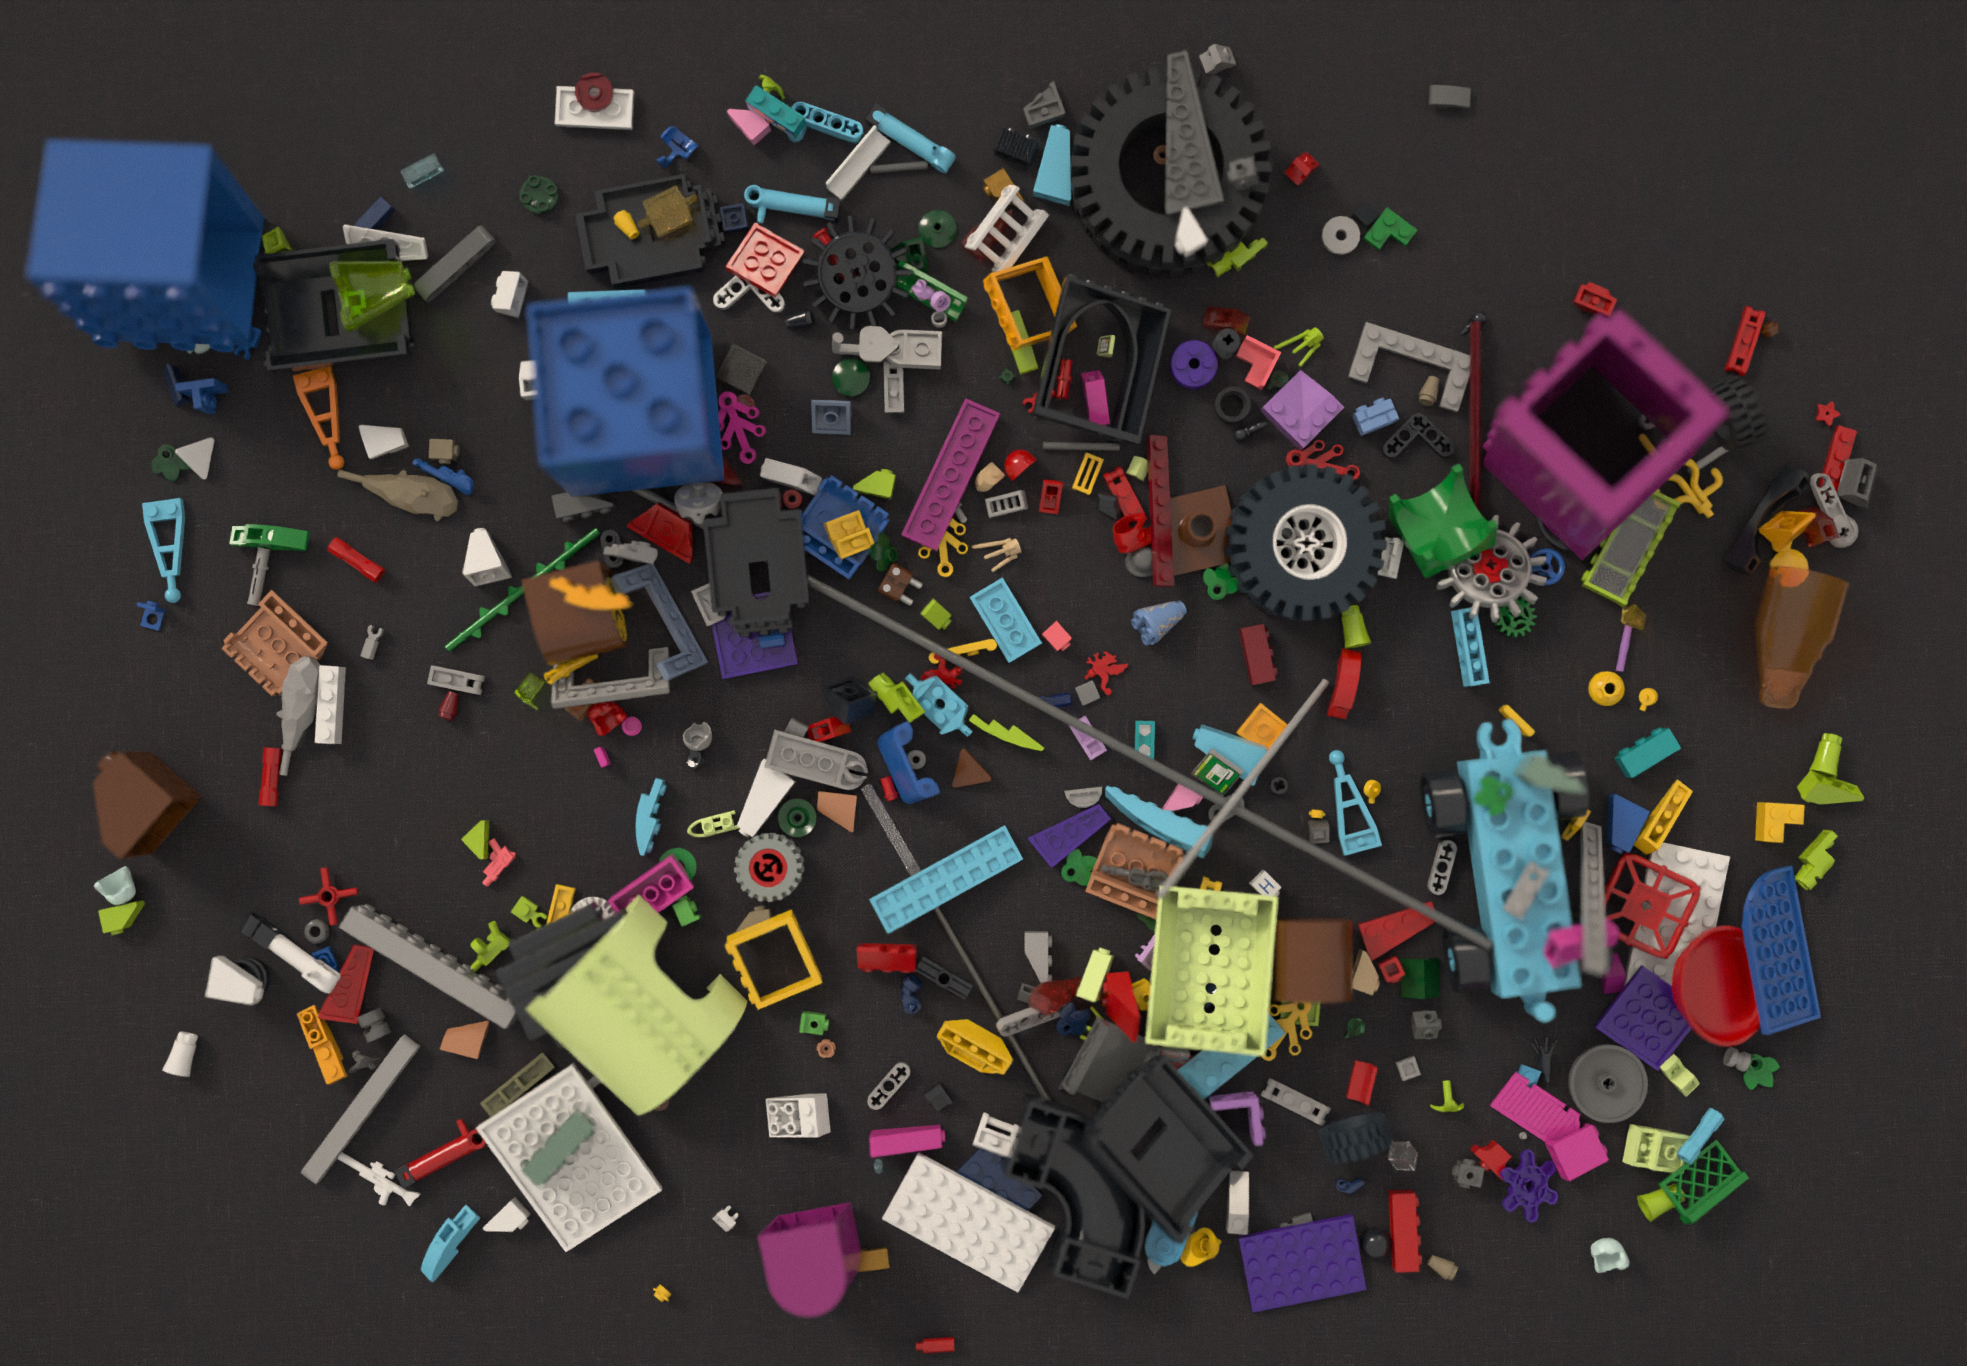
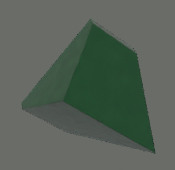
(916, 255)

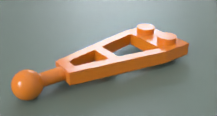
(314, 381)

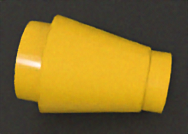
(626, 224)

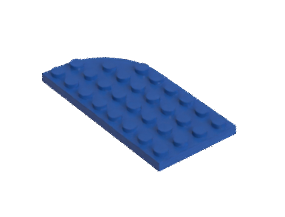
(1779, 953)

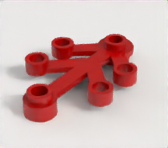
(1320, 461)

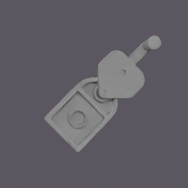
(915, 347)

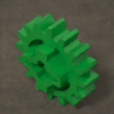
(1522, 619)

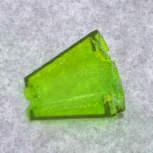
(369, 289)

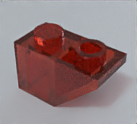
(1821, 529)

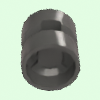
(374, 1025)

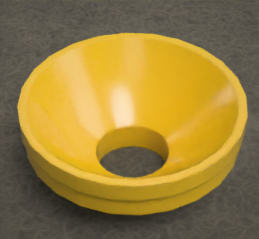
(1597, 690)

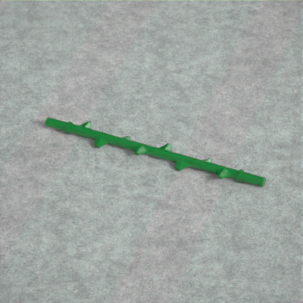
(514, 593)

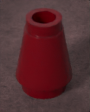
(448, 708)

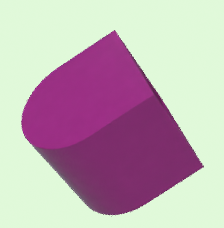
(811, 1257)

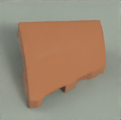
(466, 1039)

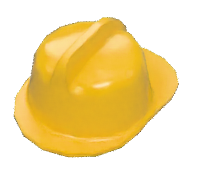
(1200, 1247)

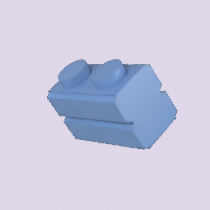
(1375, 417)

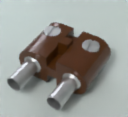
(895, 583)

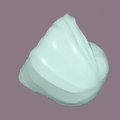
(117, 887)
(1608, 1255)

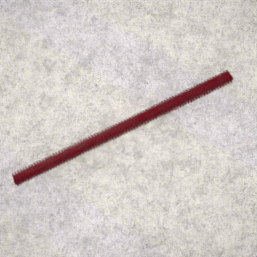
(1475, 413)

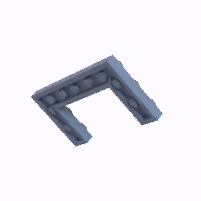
(691, 654)

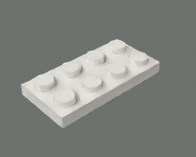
(616, 116)

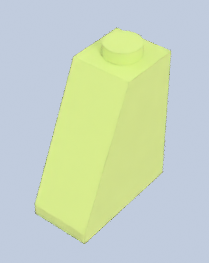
(1095, 975)

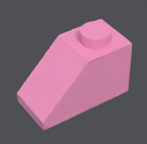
(750, 123)
(1181, 799)

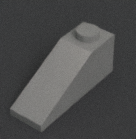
(1237, 1202)

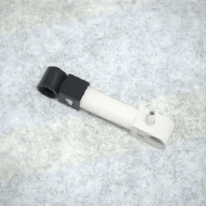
(273, 939)

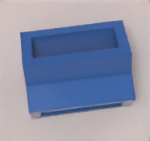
(772, 639)

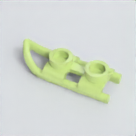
(709, 826)

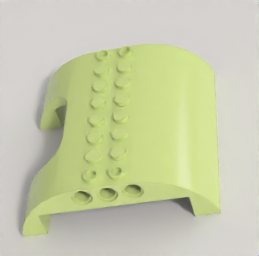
(631, 1019)

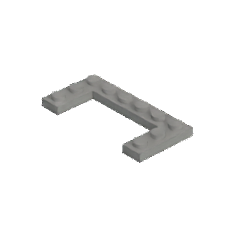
(1379, 337)
(566, 694)

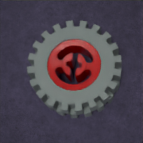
(784, 882)

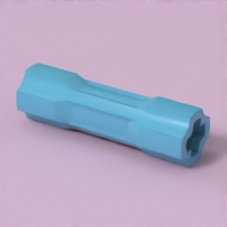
(1691, 1148)

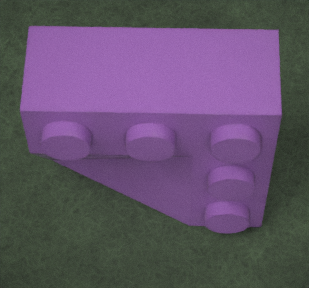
(1301, 409)

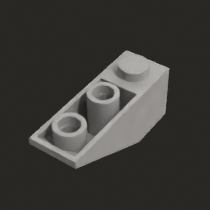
(1037, 952)

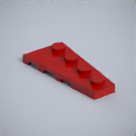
(1391, 930)
(346, 998)

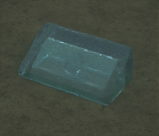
(421, 170)

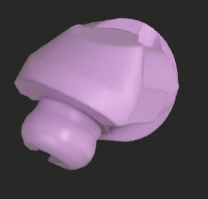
(939, 300)

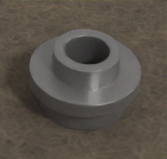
(922, 759)

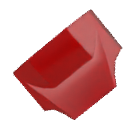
(1594, 300)

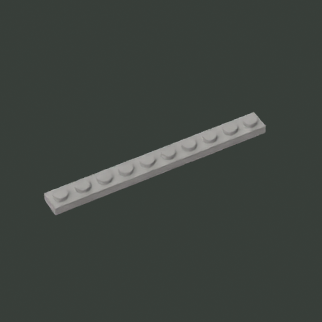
(1592, 899)

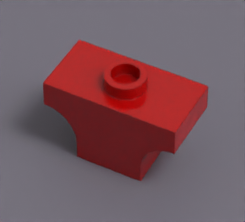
(1301, 168)
(1491, 1157)

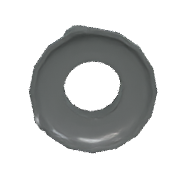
(324, 928)

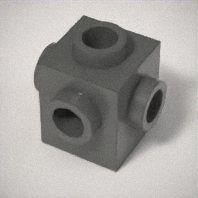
(1243, 173)
(1425, 1024)
(1468, 1173)

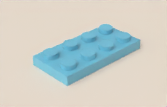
(1005, 620)

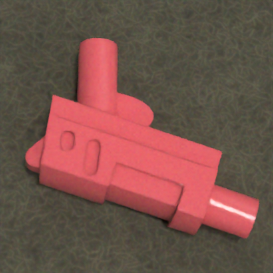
(500, 860)

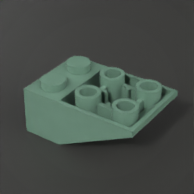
(1537, 772)

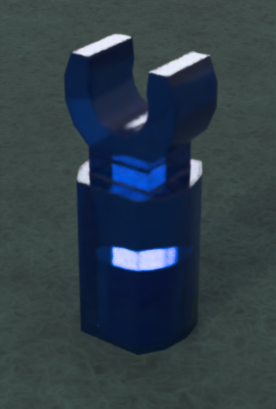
(1058, 700)

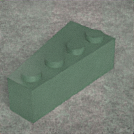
(558, 1148)

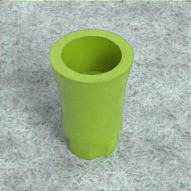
(1354, 628)
(1827, 755)
(1657, 1202)

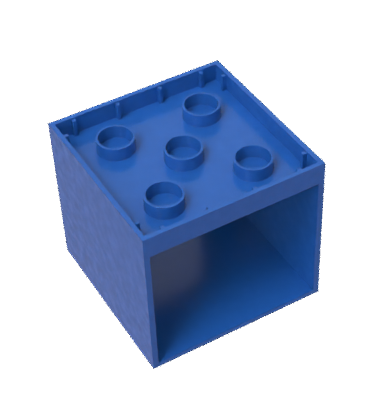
(146, 244)
(626, 392)

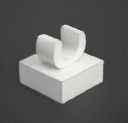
(724, 1220)

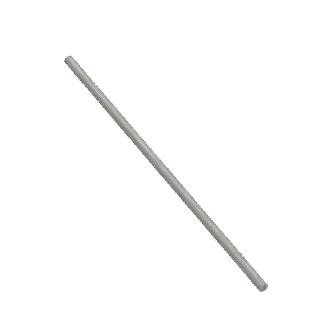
(1242, 789)

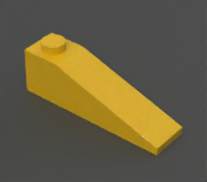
(1662, 818)

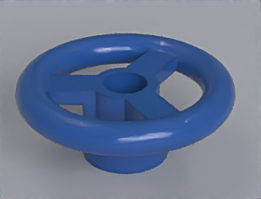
(1545, 573)

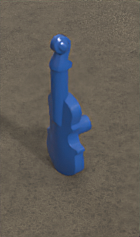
(458, 480)

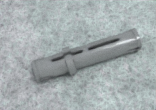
(258, 576)

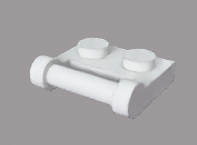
(992, 1140)

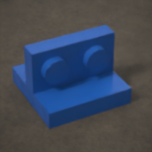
(202, 393)

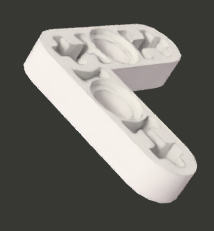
(736, 296)

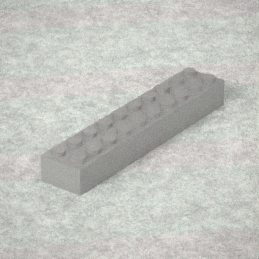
(430, 963)

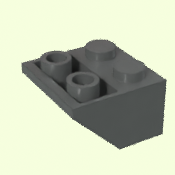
(1857, 481)

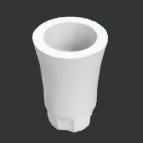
(181, 1054)

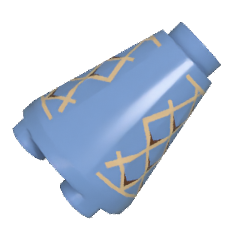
(1157, 620)

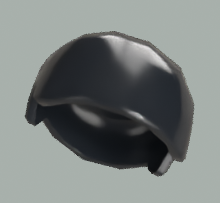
(1376, 1243)

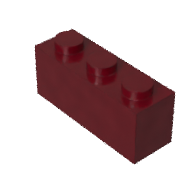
(1258, 654)

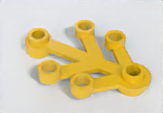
(943, 548)
(1288, 1026)

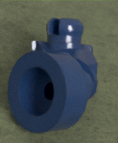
(910, 1002)

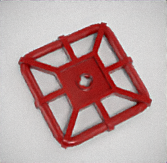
(1658, 900)

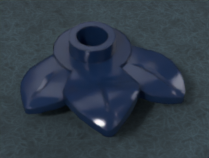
(1073, 1018)

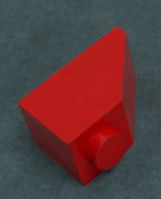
(827, 729)

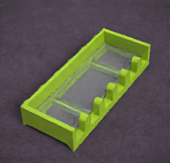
(1629, 549)

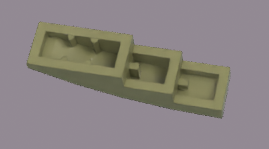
(517, 1085)

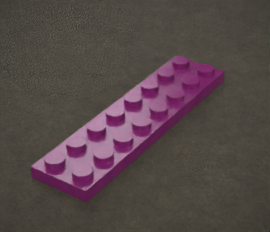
(950, 474)

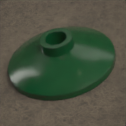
(937, 238)
(790, 825)

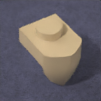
(988, 477)

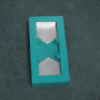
(1145, 737)

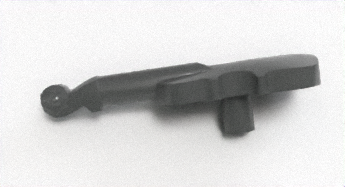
(1139, 877)

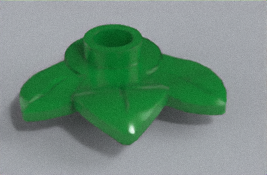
(1221, 579)
(1490, 795)
(1082, 866)
(1761, 1072)

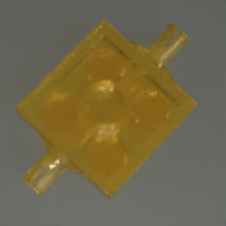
(667, 211)

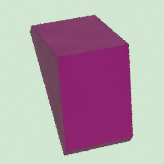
(1614, 979)

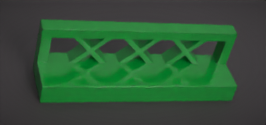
(957, 302)

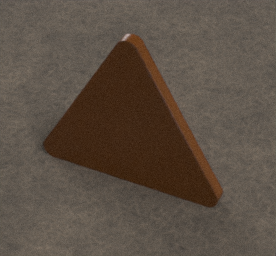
(969, 771)

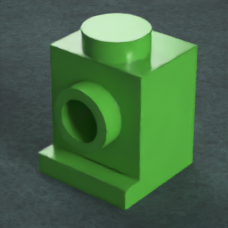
(686, 910)
(808, 1017)

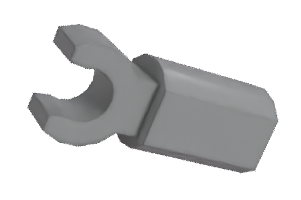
(371, 643)

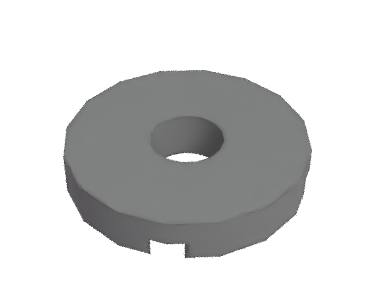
(1345, 225)

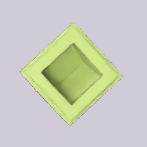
(1138, 468)

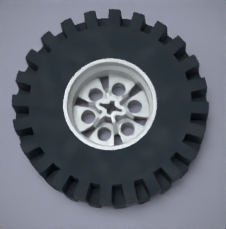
(1345, 520)

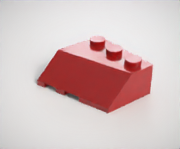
(887, 957)

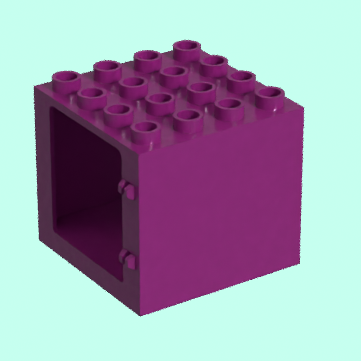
(1552, 479)

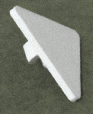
(197, 456)

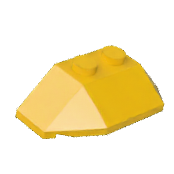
(975, 1046)

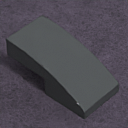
(1451, 96)

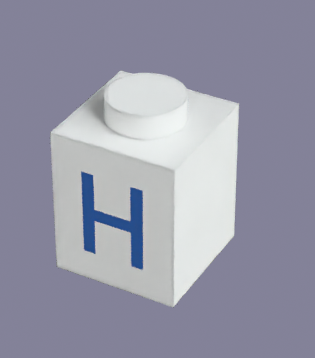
(1265, 885)

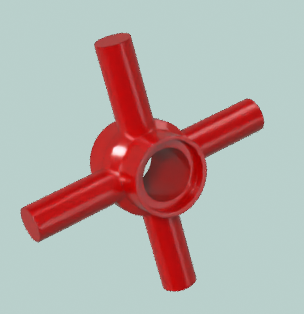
(321, 896)

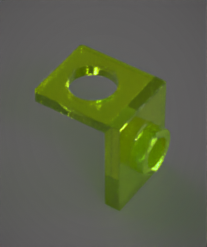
(529, 688)

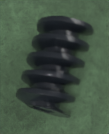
(1219, 345)

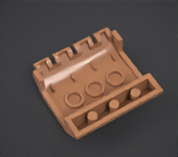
(273, 642)
(1131, 851)

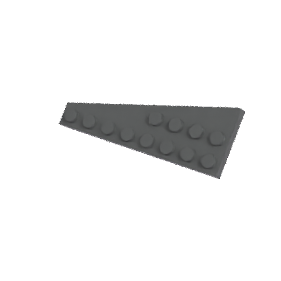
(1189, 159)

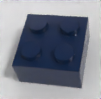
(734, 218)

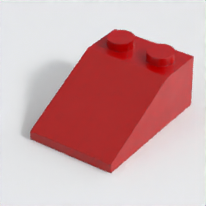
(1121, 1003)

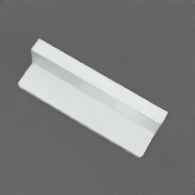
(857, 163)

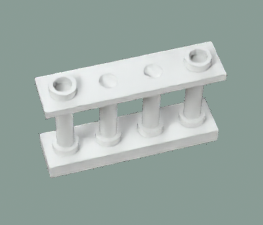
(1023, 235)

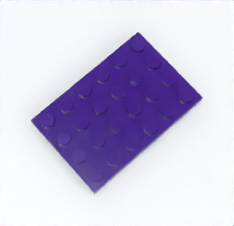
(1302, 1263)

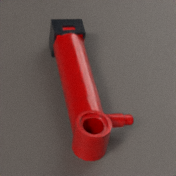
(440, 1157)

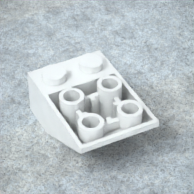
(798, 1116)

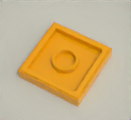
(1262, 726)

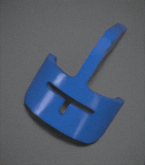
(675, 134)

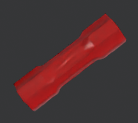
(355, 559)
(271, 761)

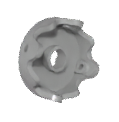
(696, 499)

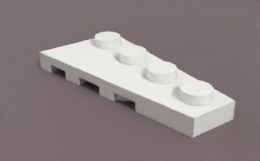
(411, 247)

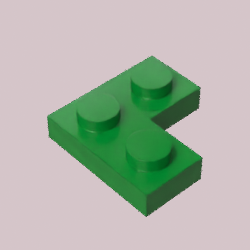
(1389, 225)

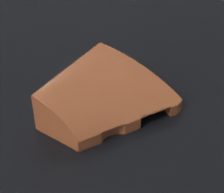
(838, 807)

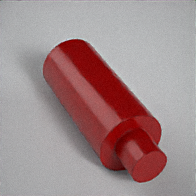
(936, 1345)

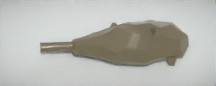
(410, 492)

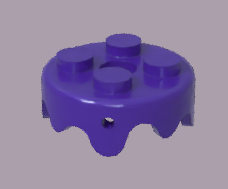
(1184, 374)

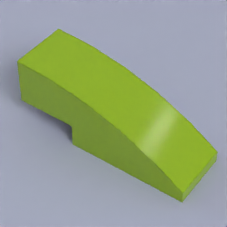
(1023, 357)

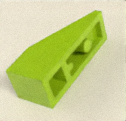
(1827, 790)

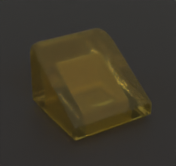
(1633, 617)

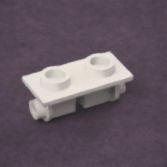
(1392, 557)

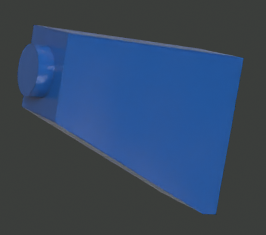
(1623, 823)

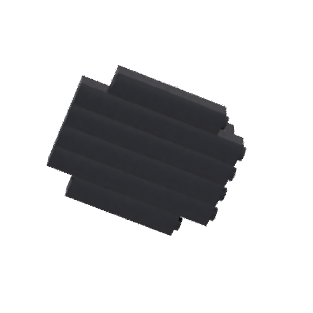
(548, 956)

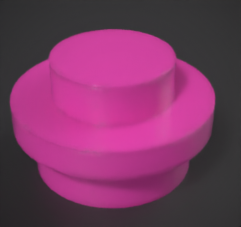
(631, 726)

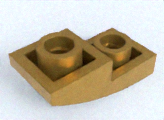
(874, 1259)

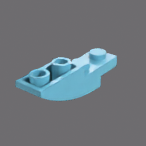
(645, 822)
(444, 1244)

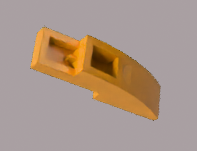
(597, 598)
(323, 1043)

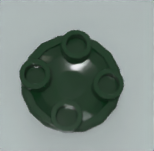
(538, 194)
(851, 377)

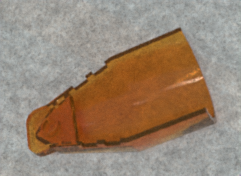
(1793, 628)

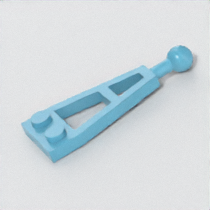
(164, 511)
(1362, 839)

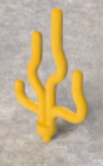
(1693, 495)

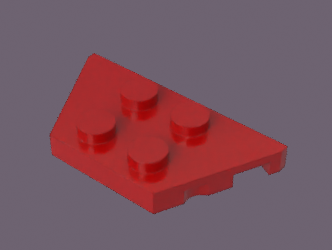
(666, 530)

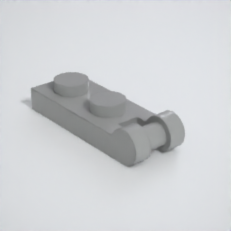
(893, 389)
(455, 679)
(1525, 890)

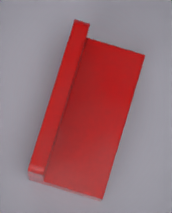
(1361, 1081)

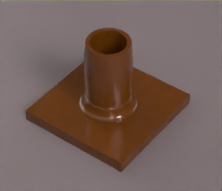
(1199, 529)

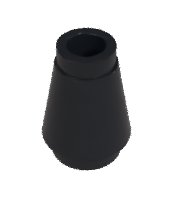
(801, 319)

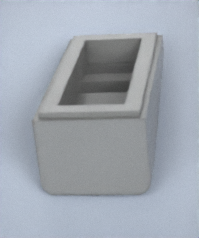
(1023, 502)

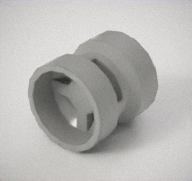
(1740, 1060)

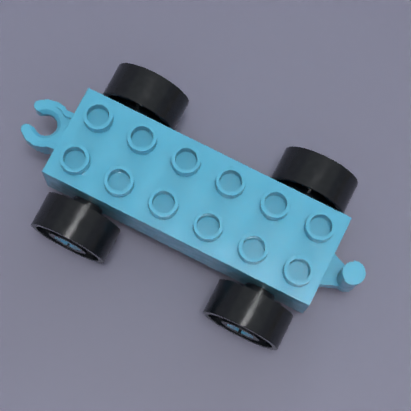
(1499, 854)

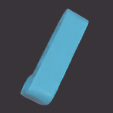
(826, 125)

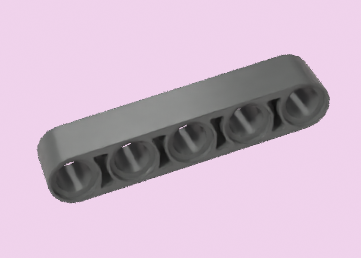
(454, 263)

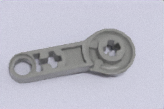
(1834, 510)

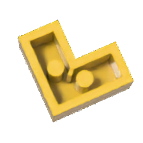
(1771, 820)

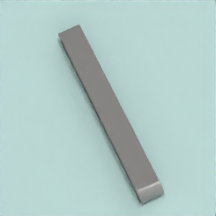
(360, 1109)

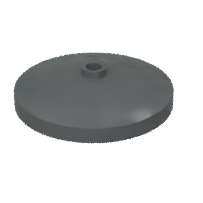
(1624, 1087)

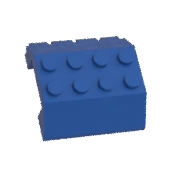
(830, 504)

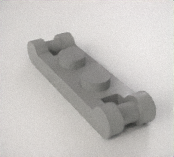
(1295, 1101)

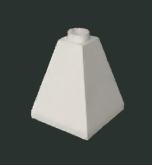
(484, 560)

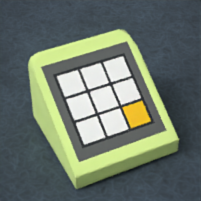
(1106, 346)

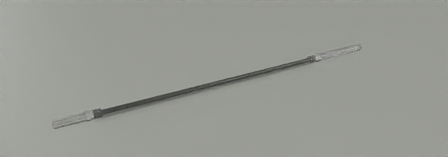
(913, 868)

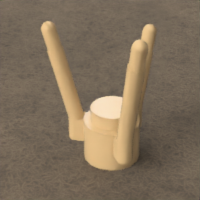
(1010, 548)

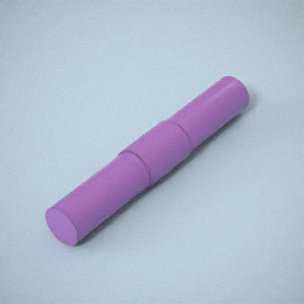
(1624, 646)

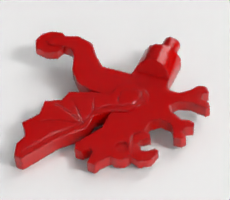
(1100, 667)
(943, 673)

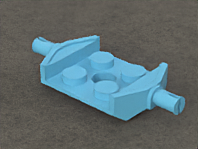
(945, 718)

